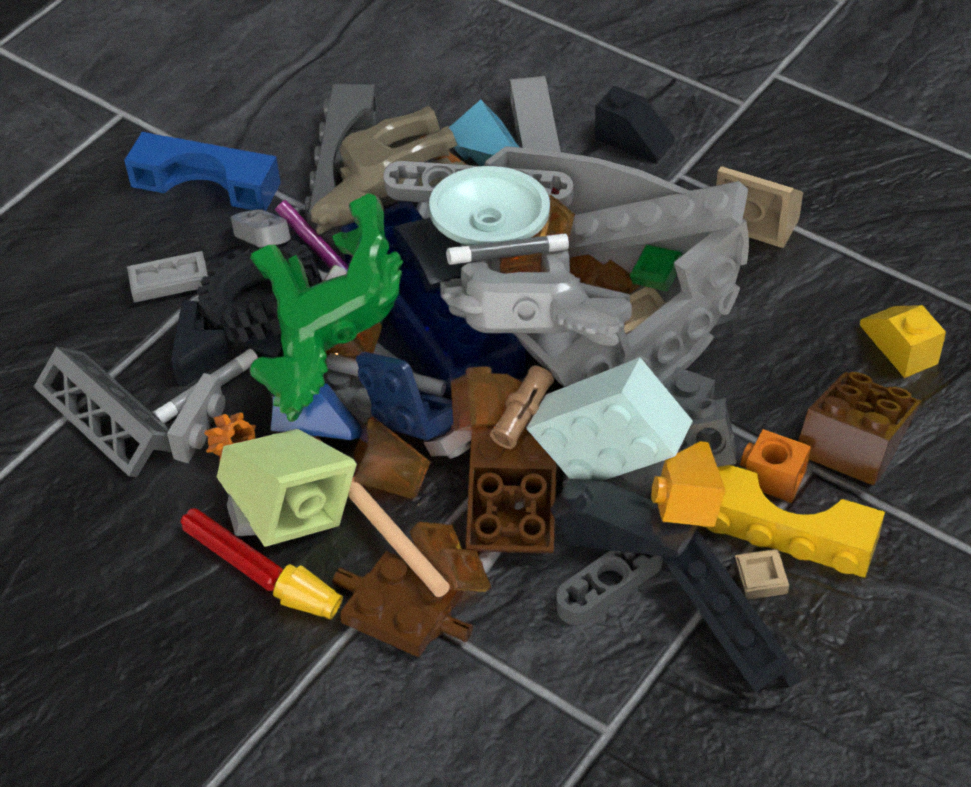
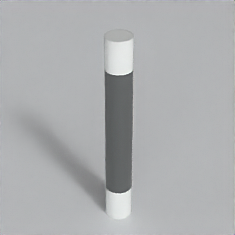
(507, 249)

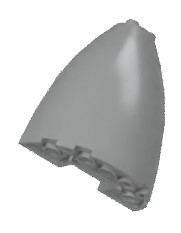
(694, 302)

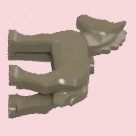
(373, 150)

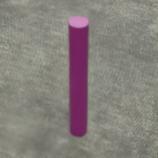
(309, 235)

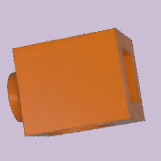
(778, 462)

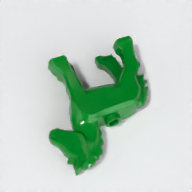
(328, 312)

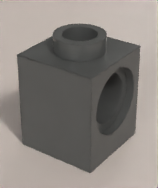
(715, 415)

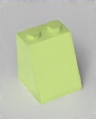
(287, 484)

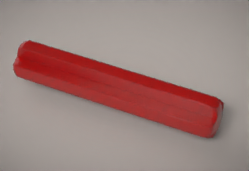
(231, 548)

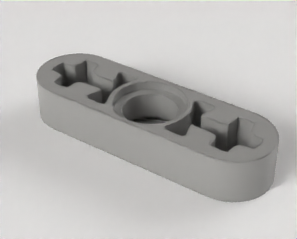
(260, 228)

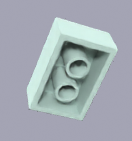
(610, 423)

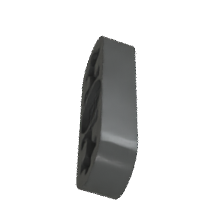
(603, 595)

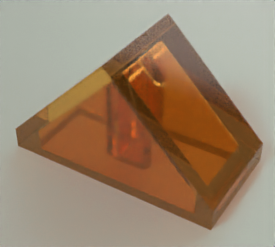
(388, 461)

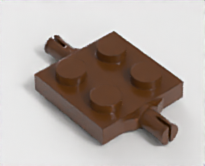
(399, 607)

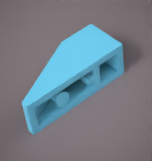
(480, 134)

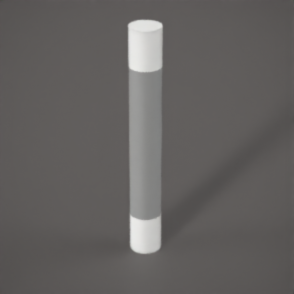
(225, 374)

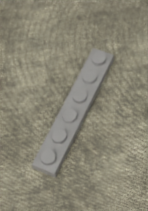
(658, 219)

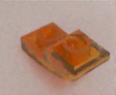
(606, 276)
(442, 549)

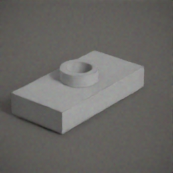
(167, 276)

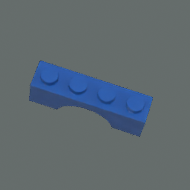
(164, 161)

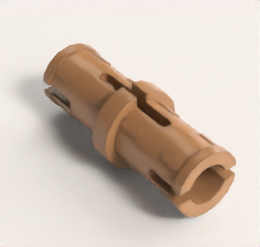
(521, 407)

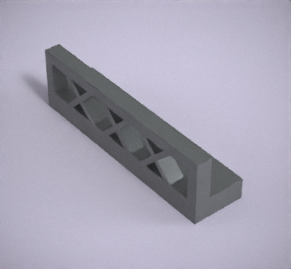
(102, 391)

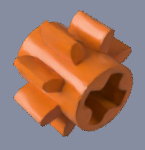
(227, 428)

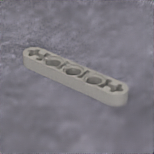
(429, 171)

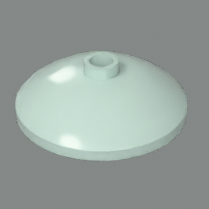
(489, 205)

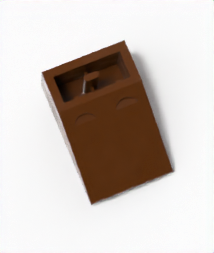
(858, 426)
(498, 482)

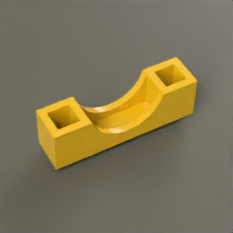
(836, 538)

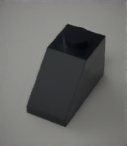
(631, 125)

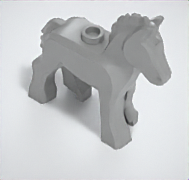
(533, 301)

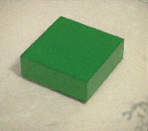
(655, 268)

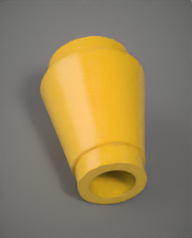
(306, 592)

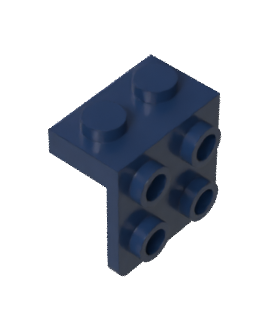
(398, 401)

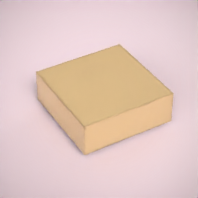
(761, 574)

